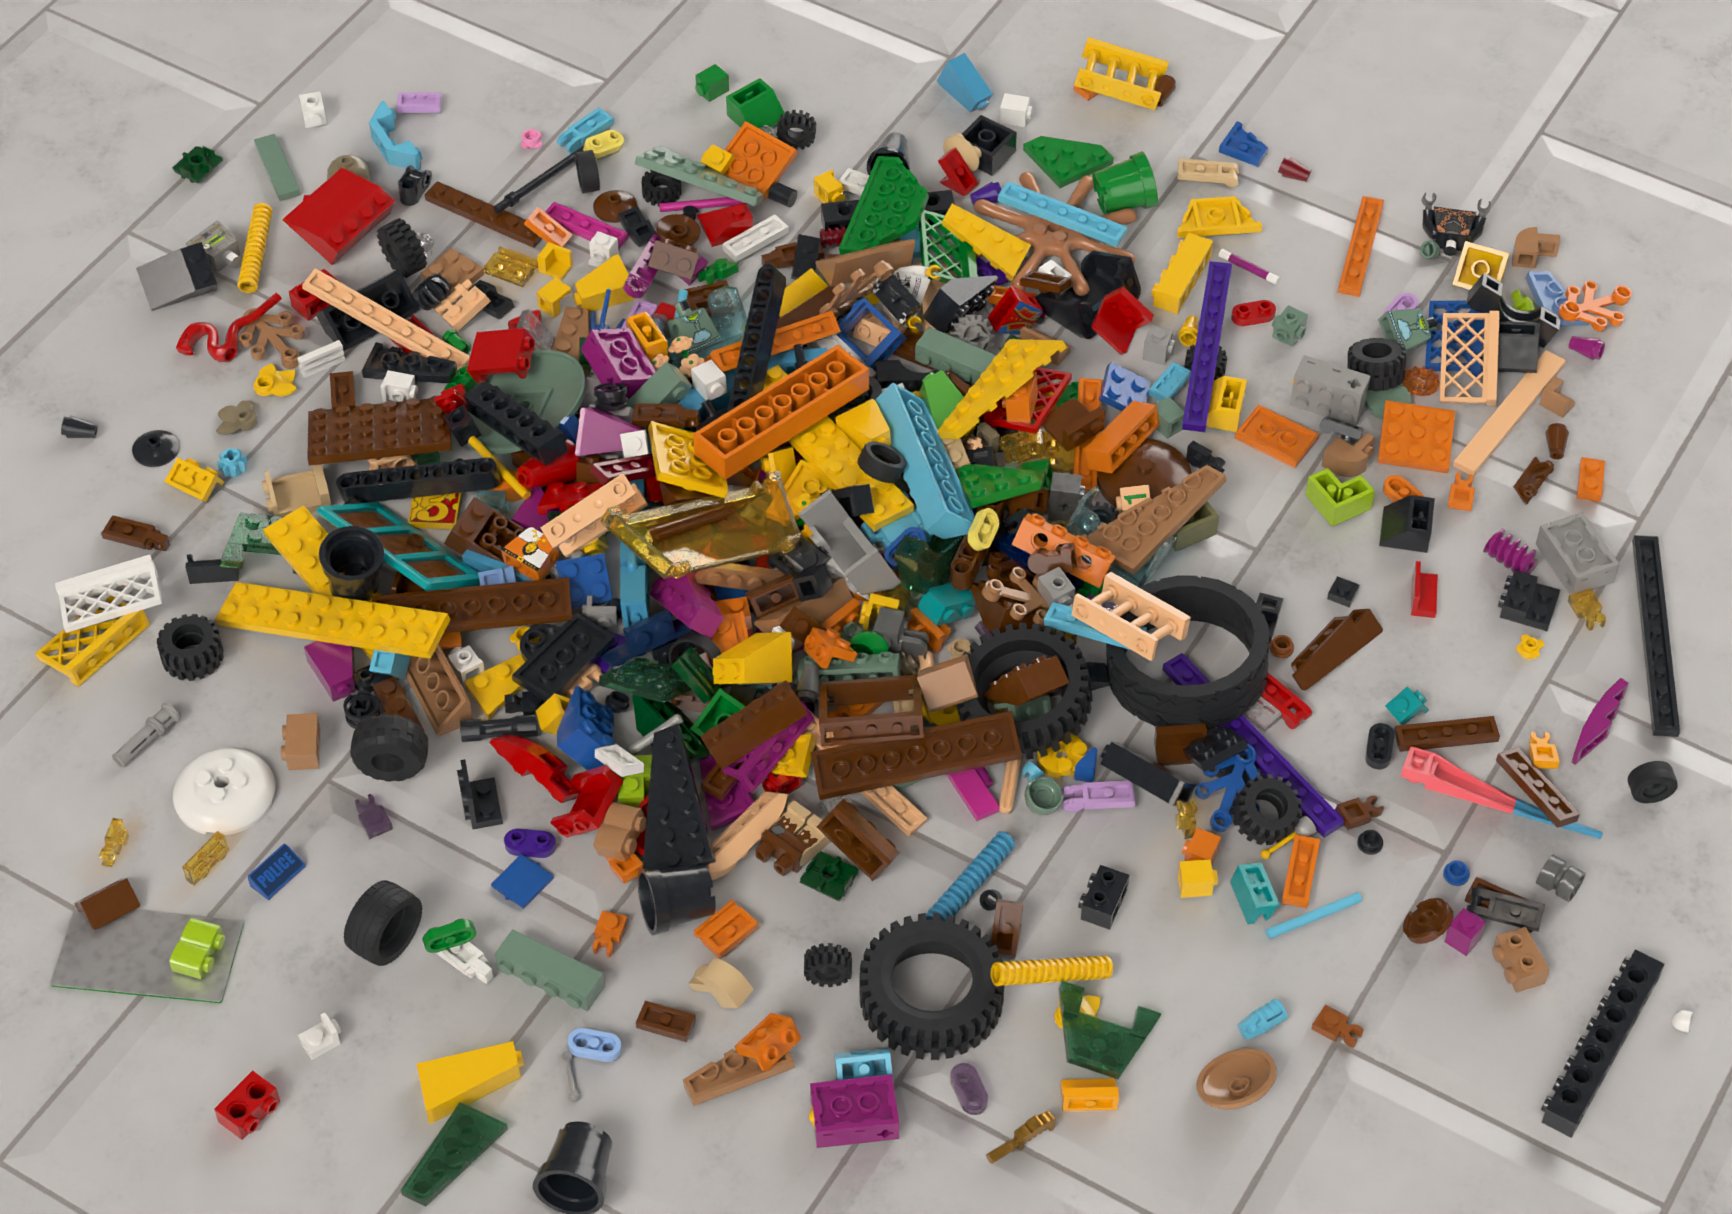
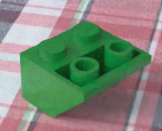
(754, 104)

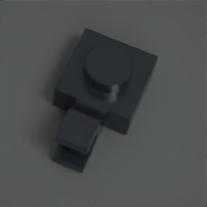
(527, 704)

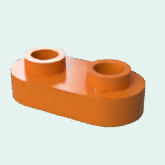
(1402, 486)

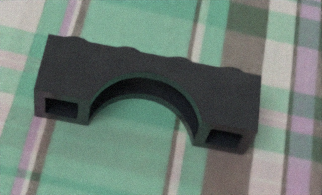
(1487, 297)
(894, 372)

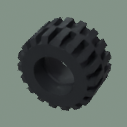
(1381, 360)
(184, 633)
(1276, 793)

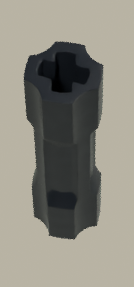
(481, 729)

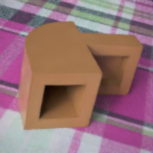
(1531, 244)
(1347, 459)

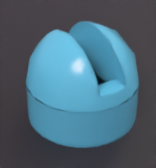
(1031, 768)

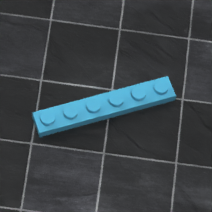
(1062, 214)

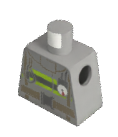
(219, 246)

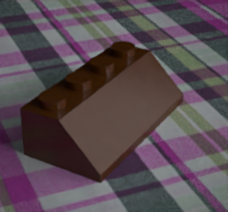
(754, 725)

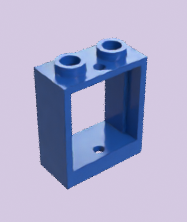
(885, 347)

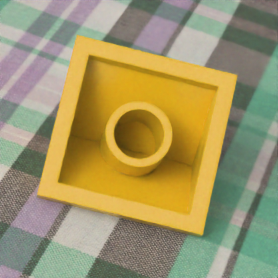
(1479, 260)

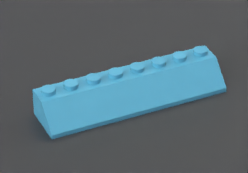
(928, 466)

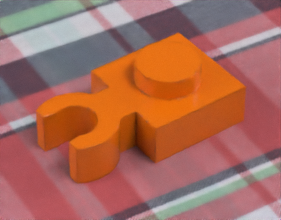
(1461, 494)
(625, 869)
(609, 930)

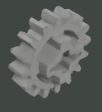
(974, 331)

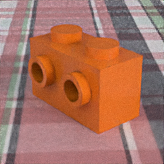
(1022, 402)

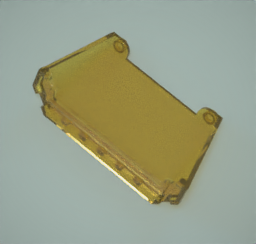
(759, 526)

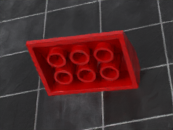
(340, 214)

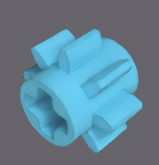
(232, 462)

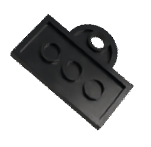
(560, 655)

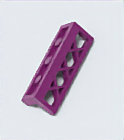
(765, 757)

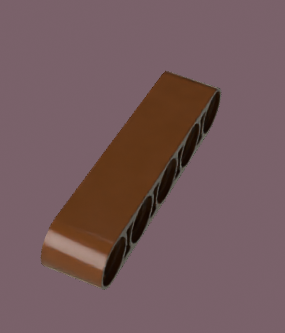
(967, 560)

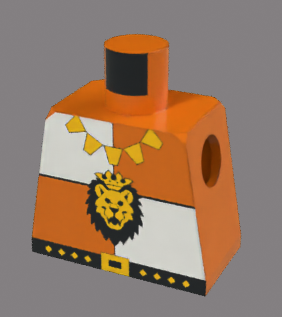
(531, 554)

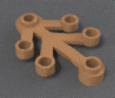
(845, 298)
(288, 355)
(994, 590)

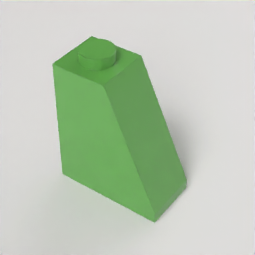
(940, 396)

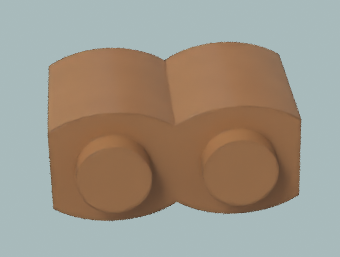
(619, 831)

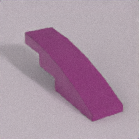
(1599, 721)

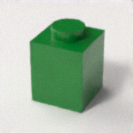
(712, 82)

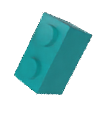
(947, 604)

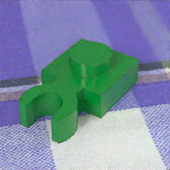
(719, 270)

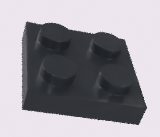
(1214, 748)

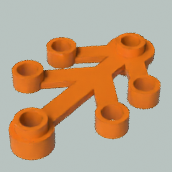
(1573, 311)

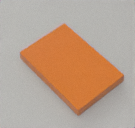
(1276, 436)

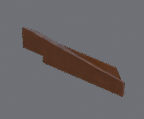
(809, 308)
(675, 494)
(1334, 645)

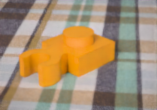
(1542, 753)

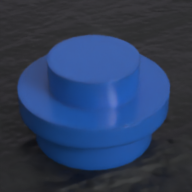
(1456, 873)

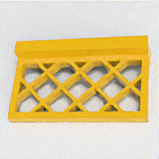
(101, 647)

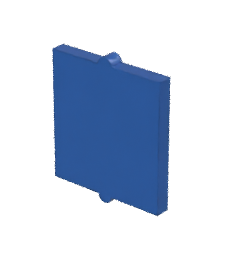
(522, 881)

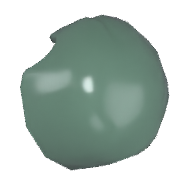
(1043, 795)

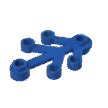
(1233, 783)

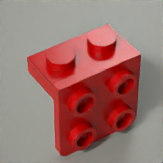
(1119, 318)

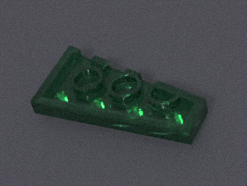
(452, 1151)

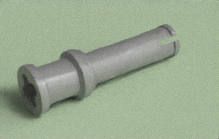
(153, 727)

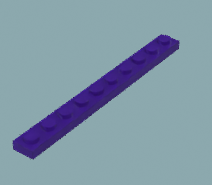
(1207, 347)
(1268, 759)

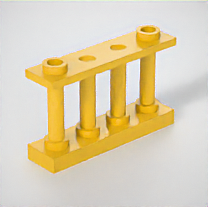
(1125, 60)

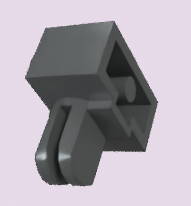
(895, 631)

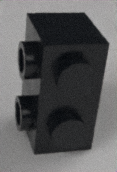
(1104, 896)

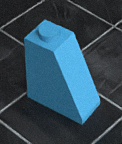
(965, 83)

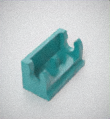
(1254, 892)

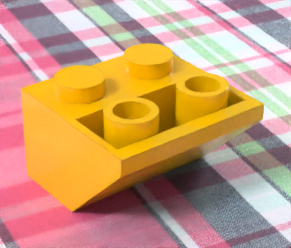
(1226, 403)
(779, 459)

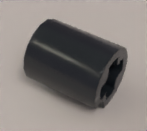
(782, 194)

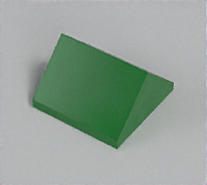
(716, 712)

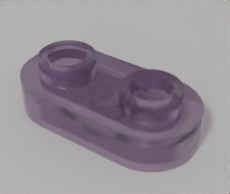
(969, 1091)

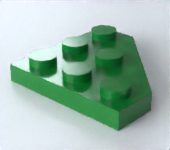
(1067, 159)
(991, 484)

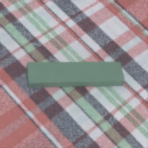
(277, 167)

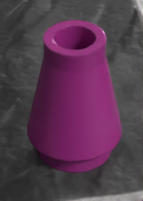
(1589, 347)

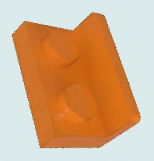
(769, 1040)

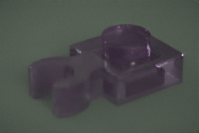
(373, 818)

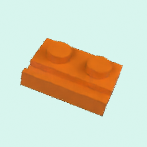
(730, 631)
(726, 929)

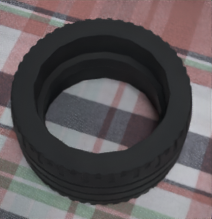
(382, 923)

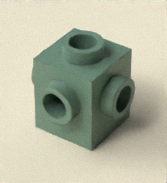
(1289, 330)

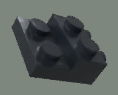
(1528, 601)

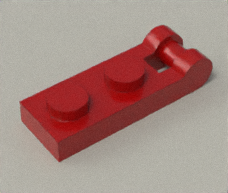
(1284, 700)

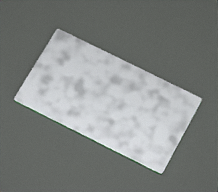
(135, 954)

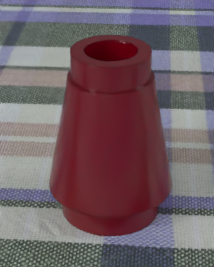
(1293, 169)

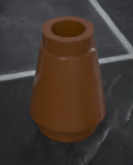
(1165, 85)
(1557, 439)

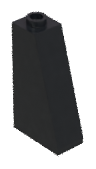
(1147, 774)

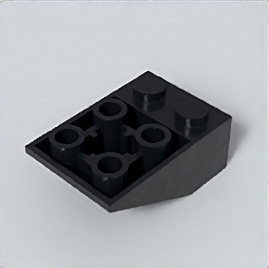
(958, 299)

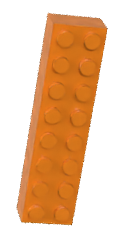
(781, 411)

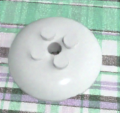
(238, 805)

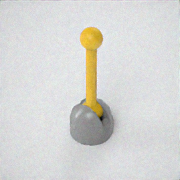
(1304, 827)

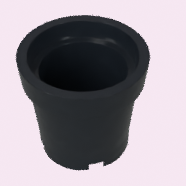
(350, 551)
(674, 896)
(575, 1170)

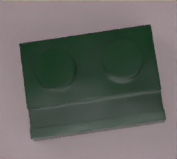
(696, 674)

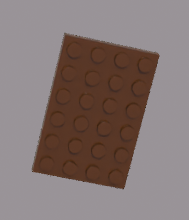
(376, 431)

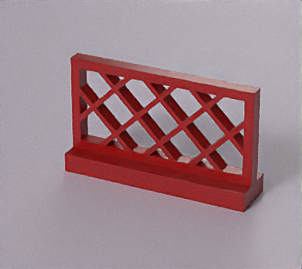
(996, 419)

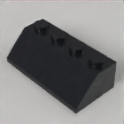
(388, 291)

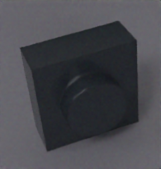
(1343, 591)

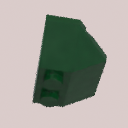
(651, 714)

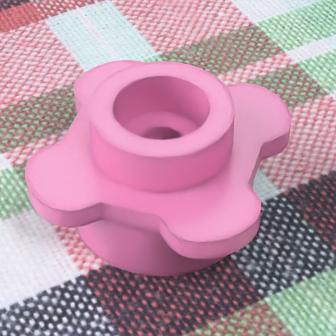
(531, 139)

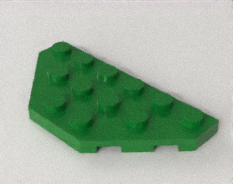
(887, 208)

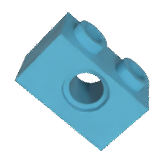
(863, 1063)

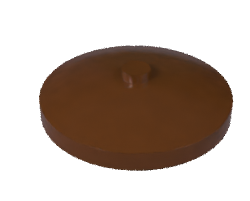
(1150, 464)

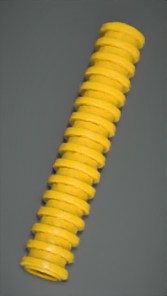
(255, 248)
(1051, 970)

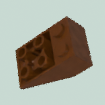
(482, 531)
(998, 613)
(1028, 682)

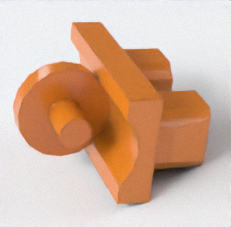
(937, 634)

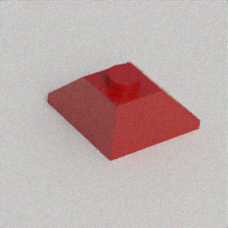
(725, 223)

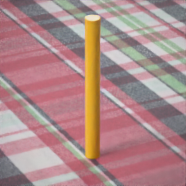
(504, 472)

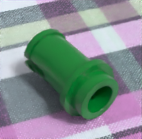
(452, 338)

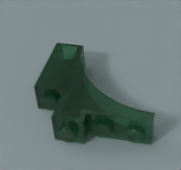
(924, 563)

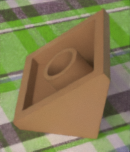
(947, 683)

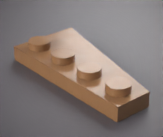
(730, 1075)

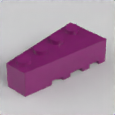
(688, 602)

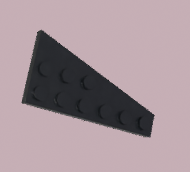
(675, 819)

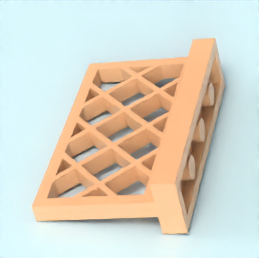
(1490, 353)

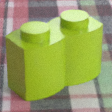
(196, 948)

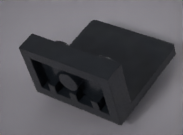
(479, 800)

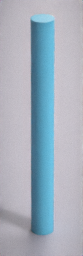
(1313, 915)

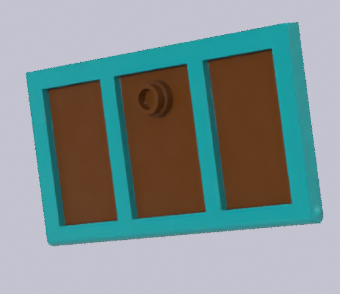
(405, 546)

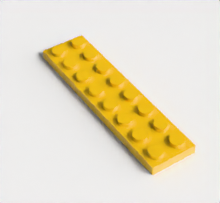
(298, 541)

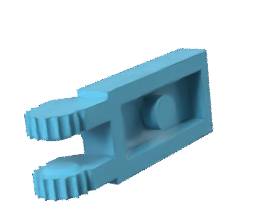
(586, 127)

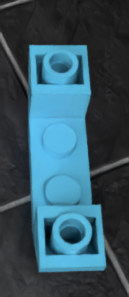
(396, 155)

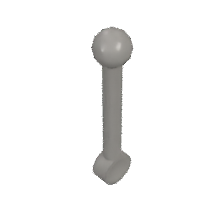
(567, 1058)

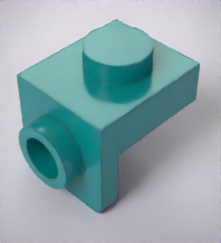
(1406, 705)

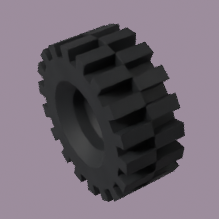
(401, 247)

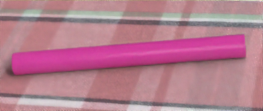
(704, 203)

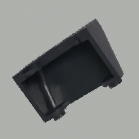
(1104, 275)

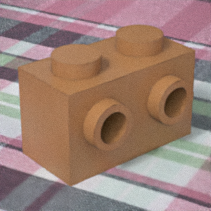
(301, 742)
(1520, 959)

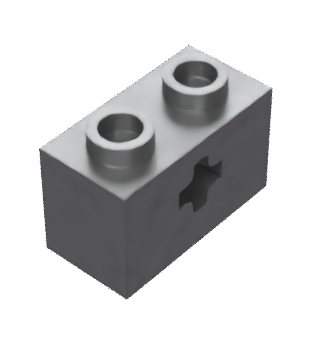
(1064, 496)

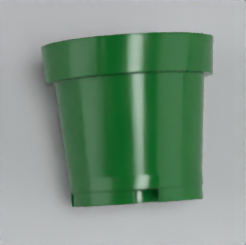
(1126, 185)

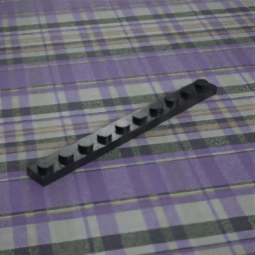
(1655, 636)

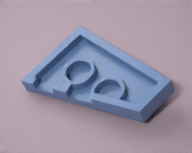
(1549, 294)

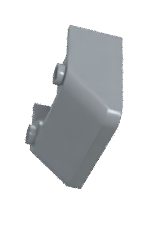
(848, 546)

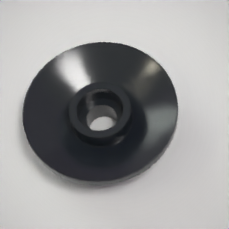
(155, 448)

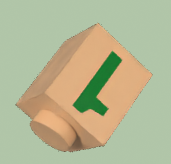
(1131, 496)

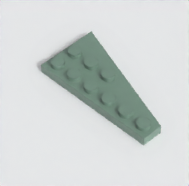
(696, 173)

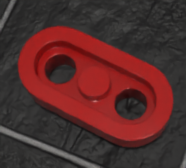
(1253, 313)

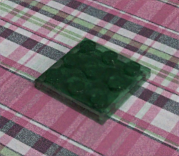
(645, 680)

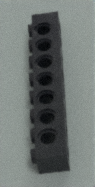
(1566, 1116)

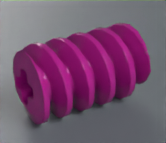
(1510, 553)

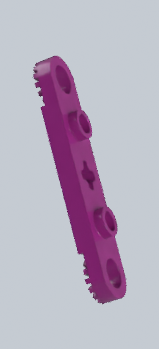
(641, 274)

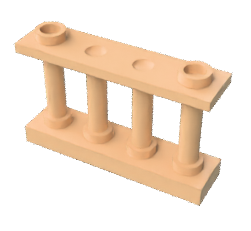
(582, 521)
(1140, 603)

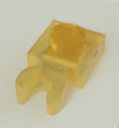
(1587, 605)
(114, 840)

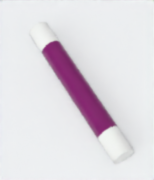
(1246, 265)

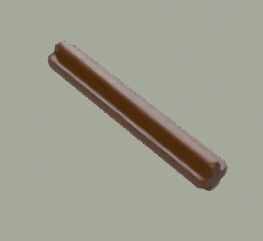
(690, 522)

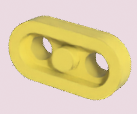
(604, 143)
(983, 529)

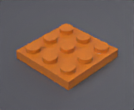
(758, 158)
(1416, 436)

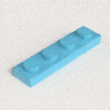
(1060, 618)

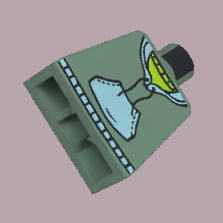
(694, 325)
(1407, 327)

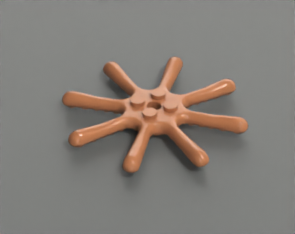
(1054, 239)

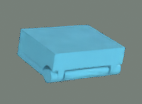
(892, 531)

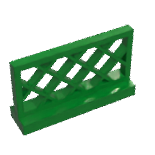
(962, 252)

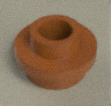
(1278, 643)

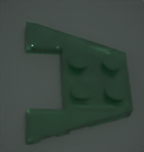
(248, 537)
(1099, 1043)

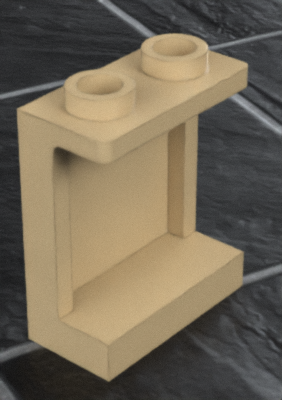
(296, 490)

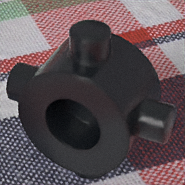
(690, 211)

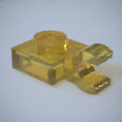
(1186, 818)

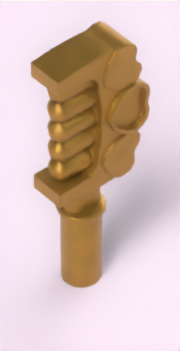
(1025, 1132)

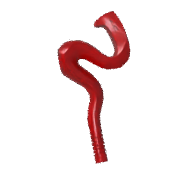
(229, 349)

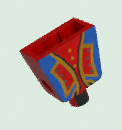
(1016, 311)

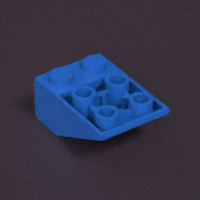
(585, 728)

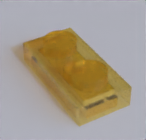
(205, 858)

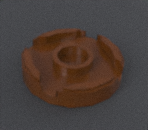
(1428, 921)

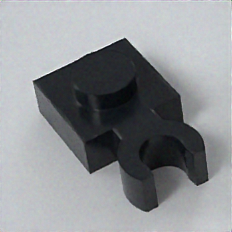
(1201, 456)

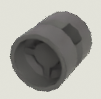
(1560, 878)

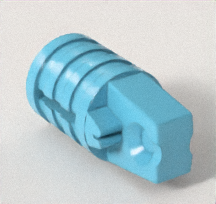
(1263, 1019)

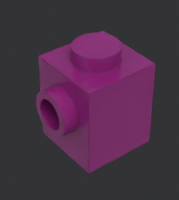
(1465, 931)

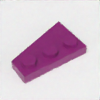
(732, 807)

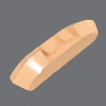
(745, 832)

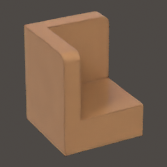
(1554, 400)

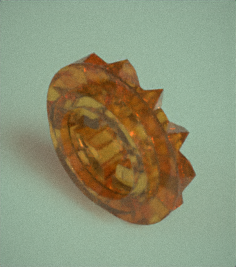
(1418, 387)

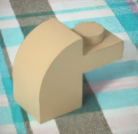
(723, 982)

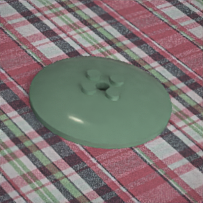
(551, 389)

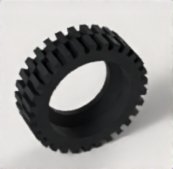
(1021, 646)
(924, 1029)

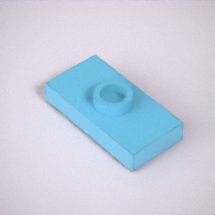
(1170, 382)

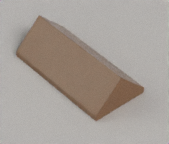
(839, 268)
(818, 609)
(439, 691)

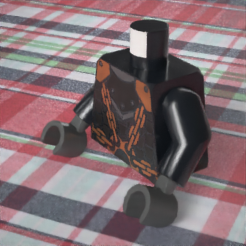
(1452, 226)

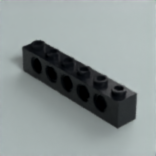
(840, 213)
(516, 423)

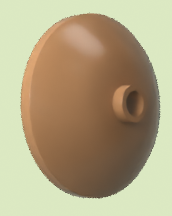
(1236, 1079)

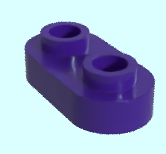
(529, 843)

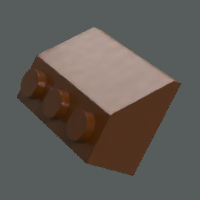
(858, 839)

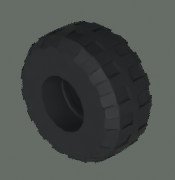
(389, 748)

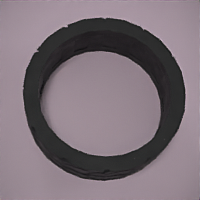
(1208, 703)

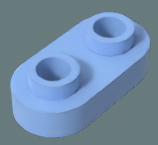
(595, 1043)

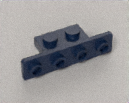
(645, 636)

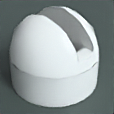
(1682, 1020)

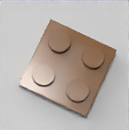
(454, 268)

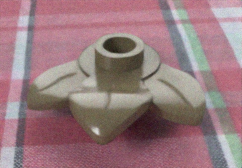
(237, 417)

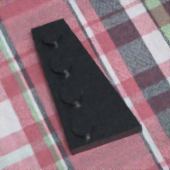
(424, 369)

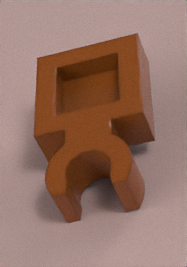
(1334, 1025)

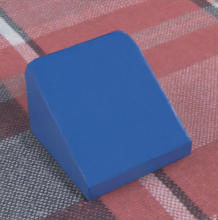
(1086, 766)

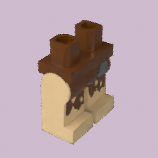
(792, 840)

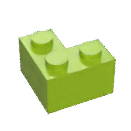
(1336, 500)
(635, 786)

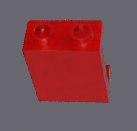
(501, 353)
(597, 793)

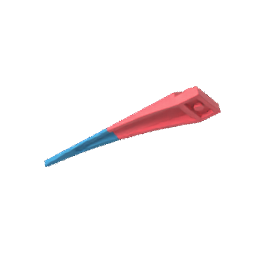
(1449, 779)

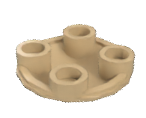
(968, 152)

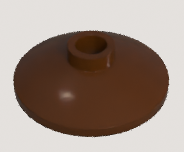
(611, 203)
(678, 229)

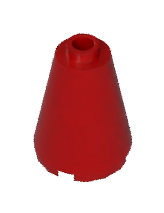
(563, 470)

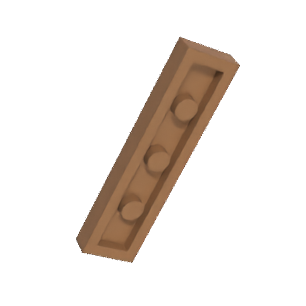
(737, 576)

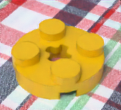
(1062, 766)

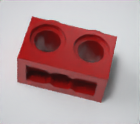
(305, 302)
(242, 1101)

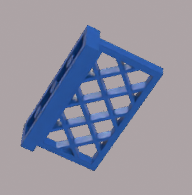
(1476, 347)

